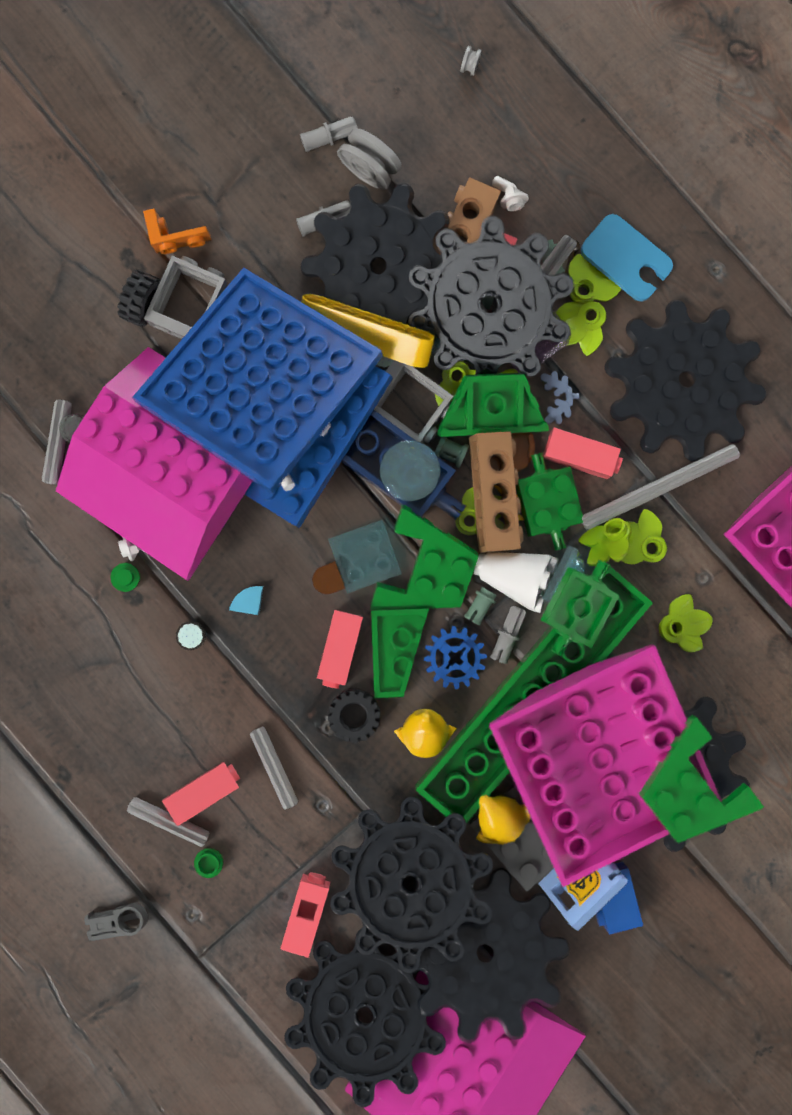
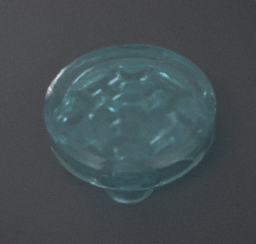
(410, 470)

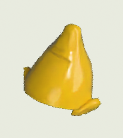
(425, 733)
(501, 819)

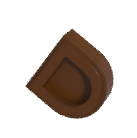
(328, 579)

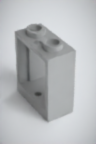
(176, 266)
(429, 431)

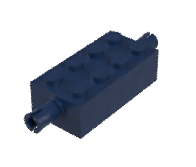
(367, 454)

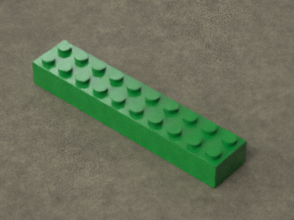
(473, 760)

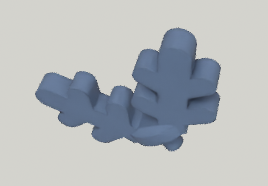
(563, 406)

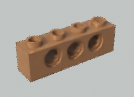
(476, 197)
(484, 478)

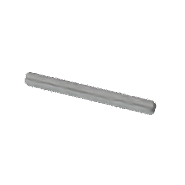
(660, 486)

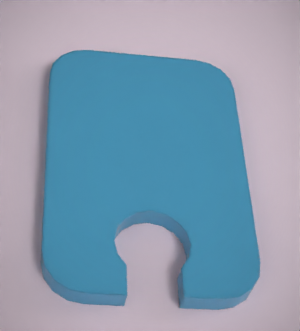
(620, 254)

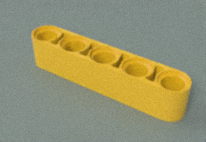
(394, 338)

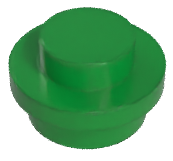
(125, 577)
(208, 863)

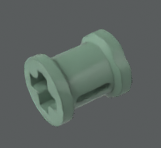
(451, 451)

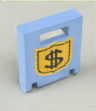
(588, 893)

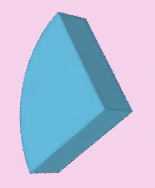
(248, 600)

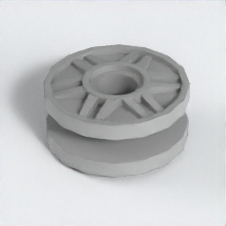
(369, 158)

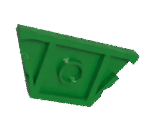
(492, 405)

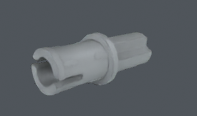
(327, 133)
(306, 223)
(509, 634)

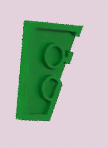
(394, 648)

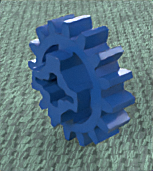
(467, 643)

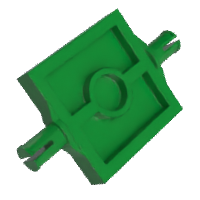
(549, 501)
(579, 607)

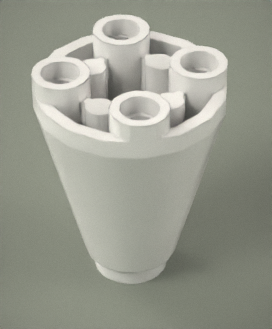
(518, 575)

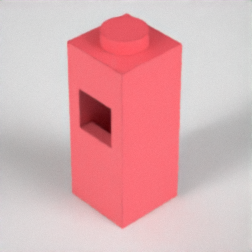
(582, 454)
(339, 649)
(201, 792)
(305, 914)

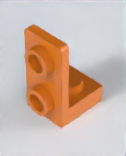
(169, 243)

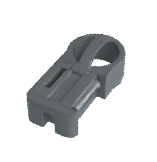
(111, 922)

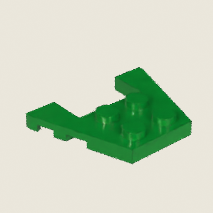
(439, 572)
(682, 796)

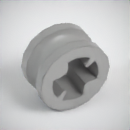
(470, 60)

